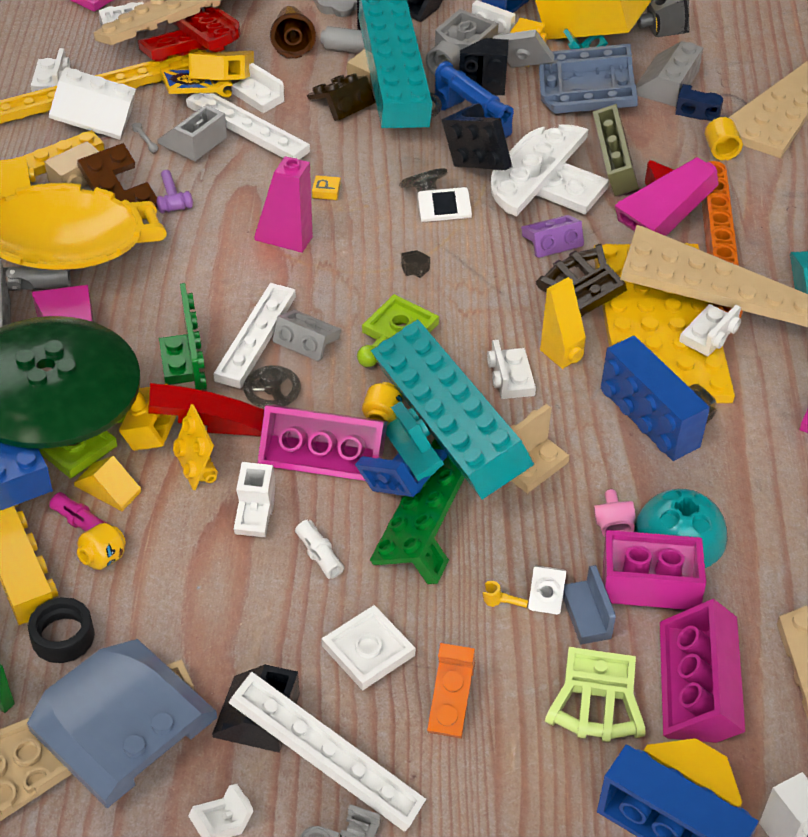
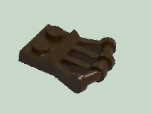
(592, 289)

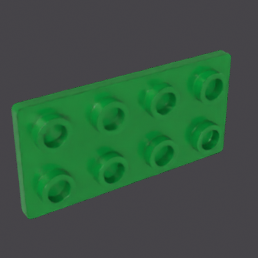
(179, 352)

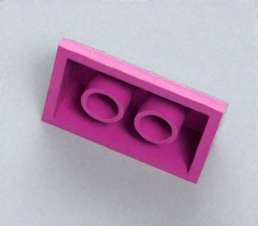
(653, 569)

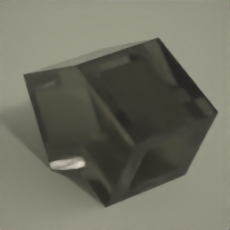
(415, 263)

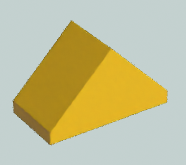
(109, 483)

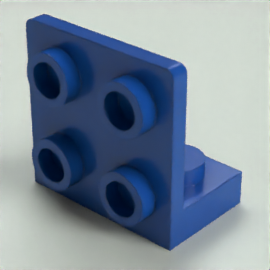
(392, 475)

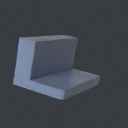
(590, 608)

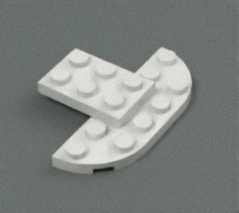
(542, 172)

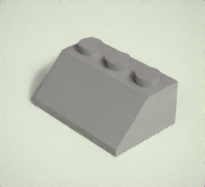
(669, 72)

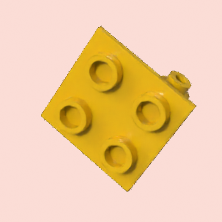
(194, 450)

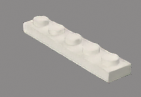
(254, 336)

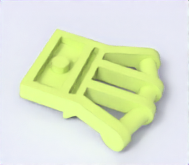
(598, 675)

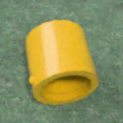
(723, 138)

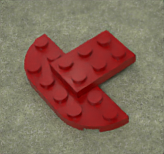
(203, 31)

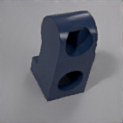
(698, 104)

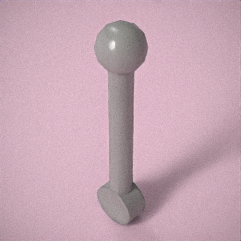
(137, 127)

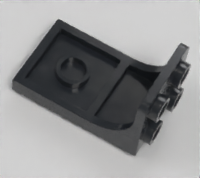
(476, 140)

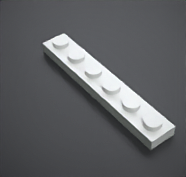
(252, 127)
(328, 751)

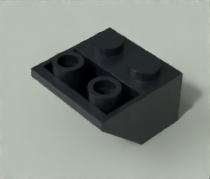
(486, 64)
(237, 727)

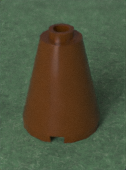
(292, 33)

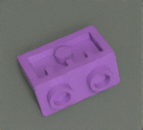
(554, 235)

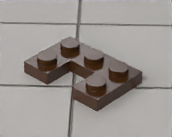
(102, 167)

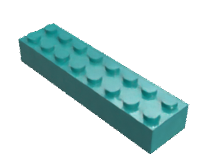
(395, 64)
(453, 409)

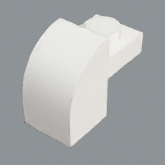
(256, 499)

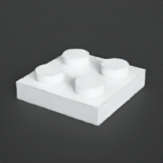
(368, 647)

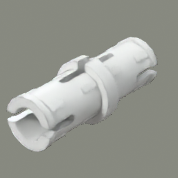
(319, 549)

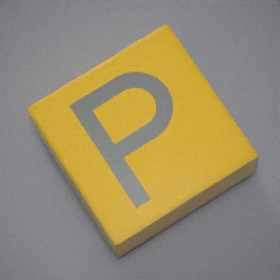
(326, 187)

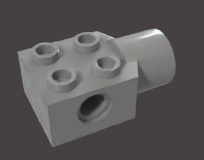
(457, 33)

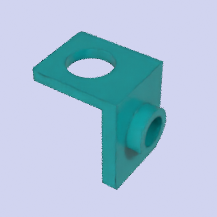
(575, 44)

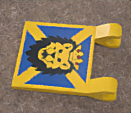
(178, 82)

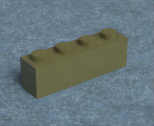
(615, 150)

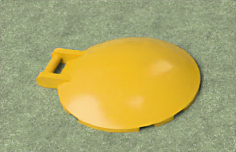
(72, 226)

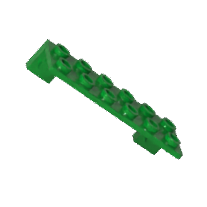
(416, 523)

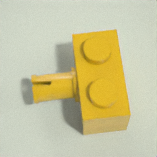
(145, 429)

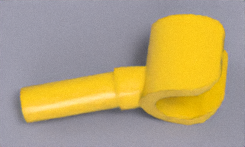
(495, 596)

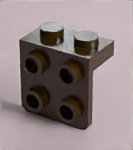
(345, 95)

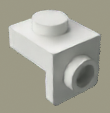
(223, 816)

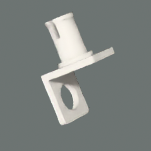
(547, 589)

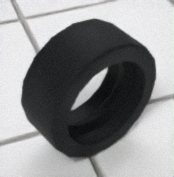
(56, 610)

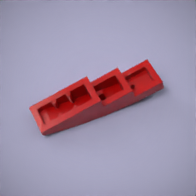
(216, 411)

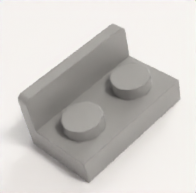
(304, 334)

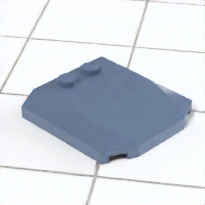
(589, 79)
(117, 717)

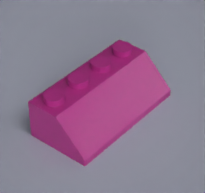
(319, 441)
(701, 674)

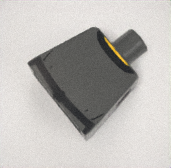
(666, 17)

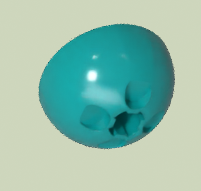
(686, 514)

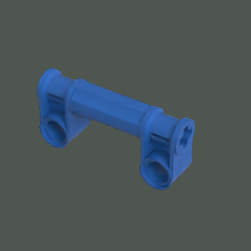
(455, 87)

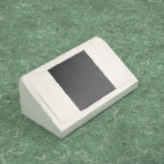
(444, 204)

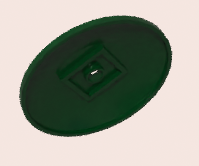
(81, 397)

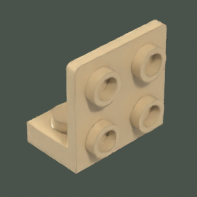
(545, 454)

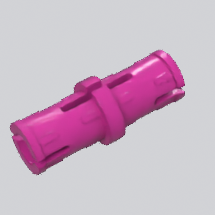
(68, 508)

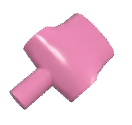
(615, 514)

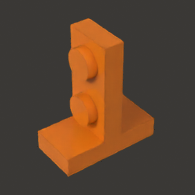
(451, 690)

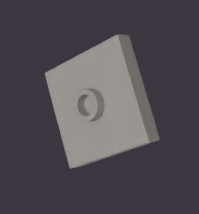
(526, 48)

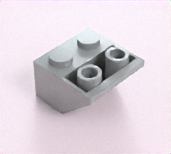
(196, 133)

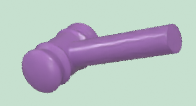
(173, 200)

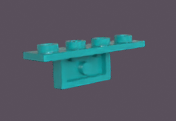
(409, 438)

